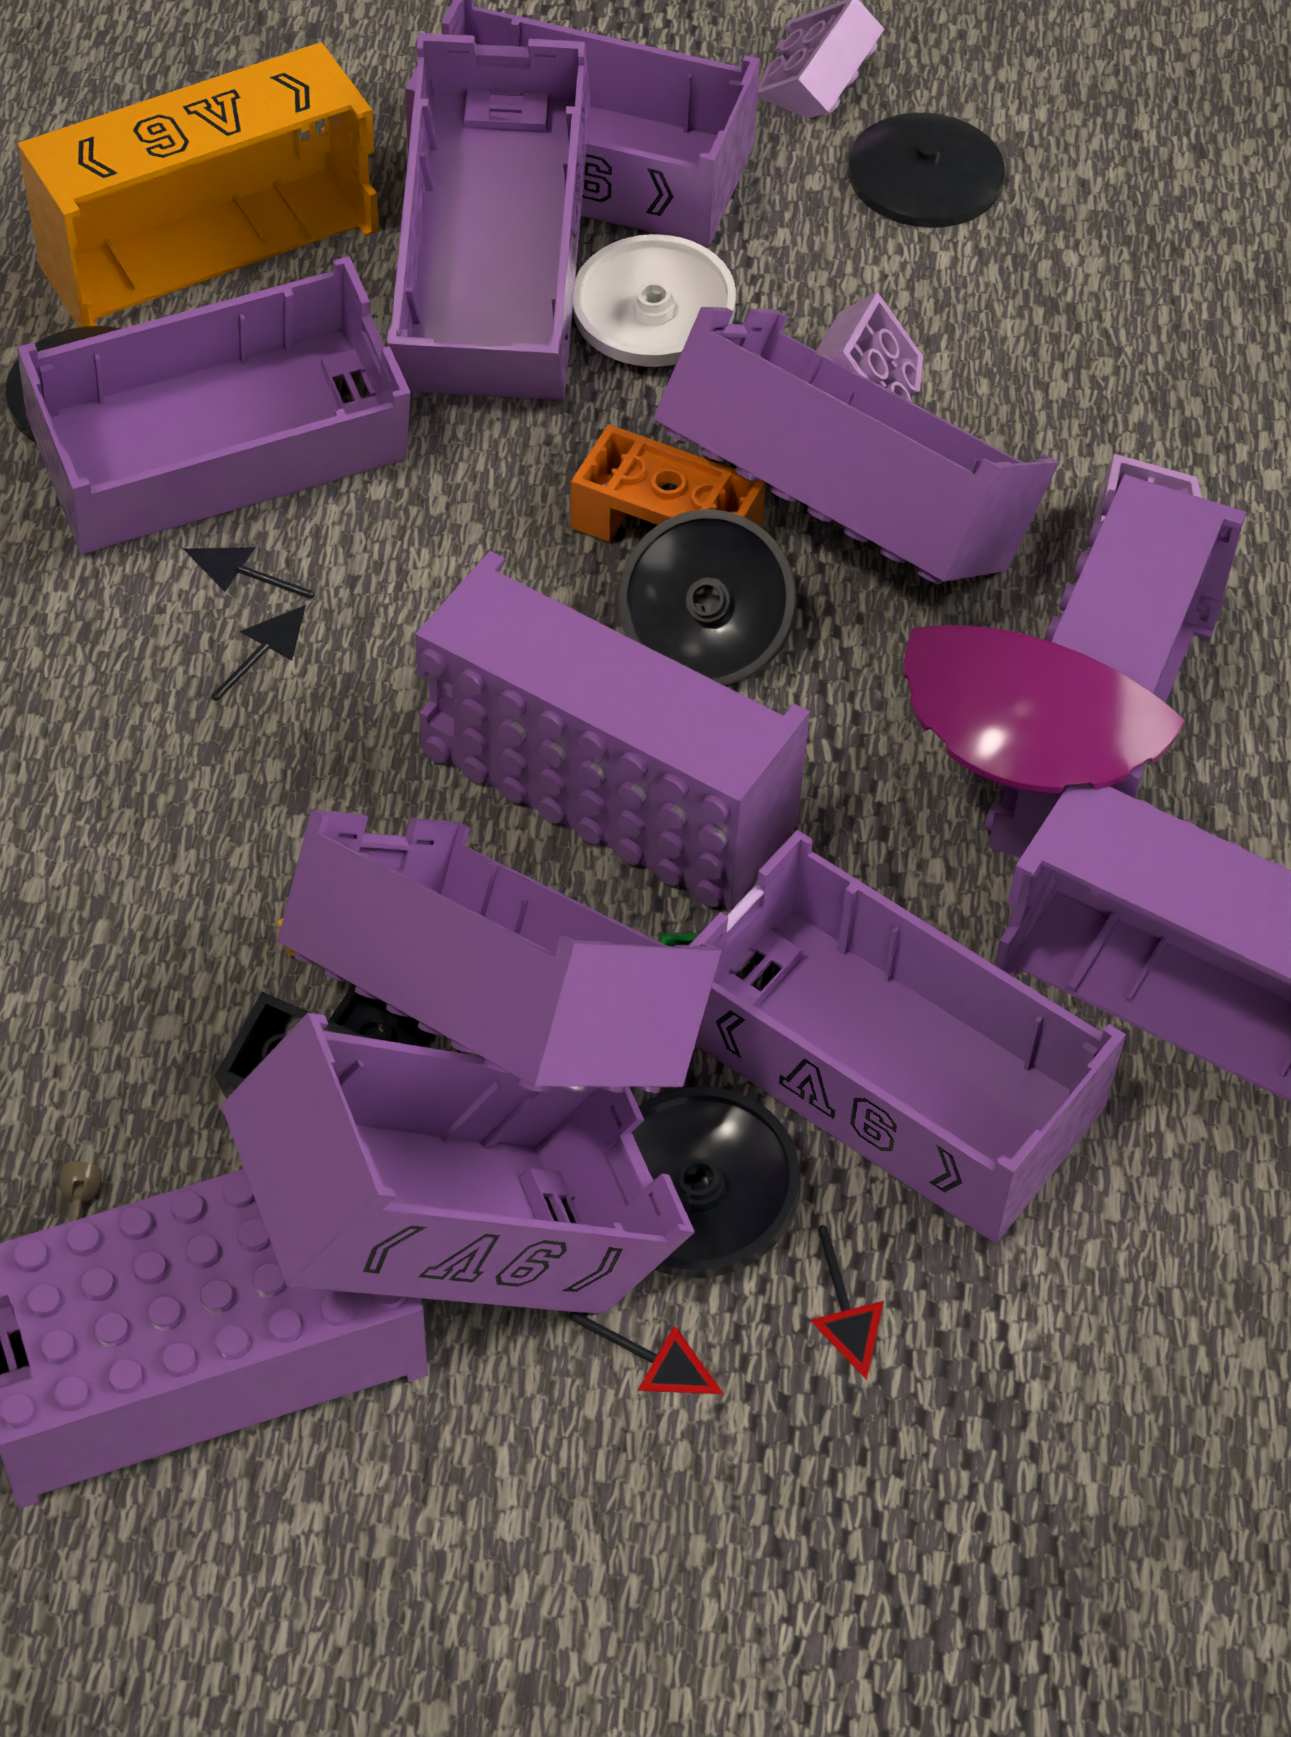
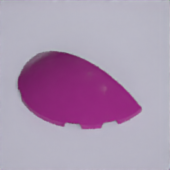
(1032, 709)

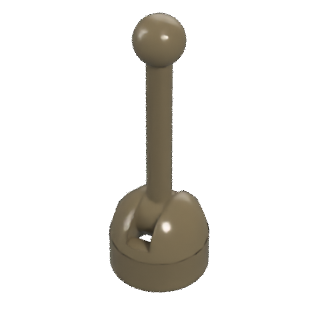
(79, 1185)

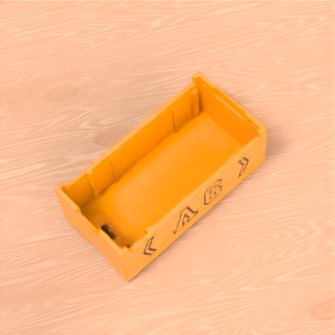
(199, 182)

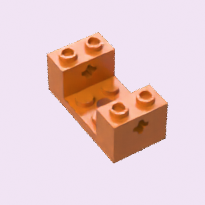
(625, 478)

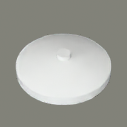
(645, 294)

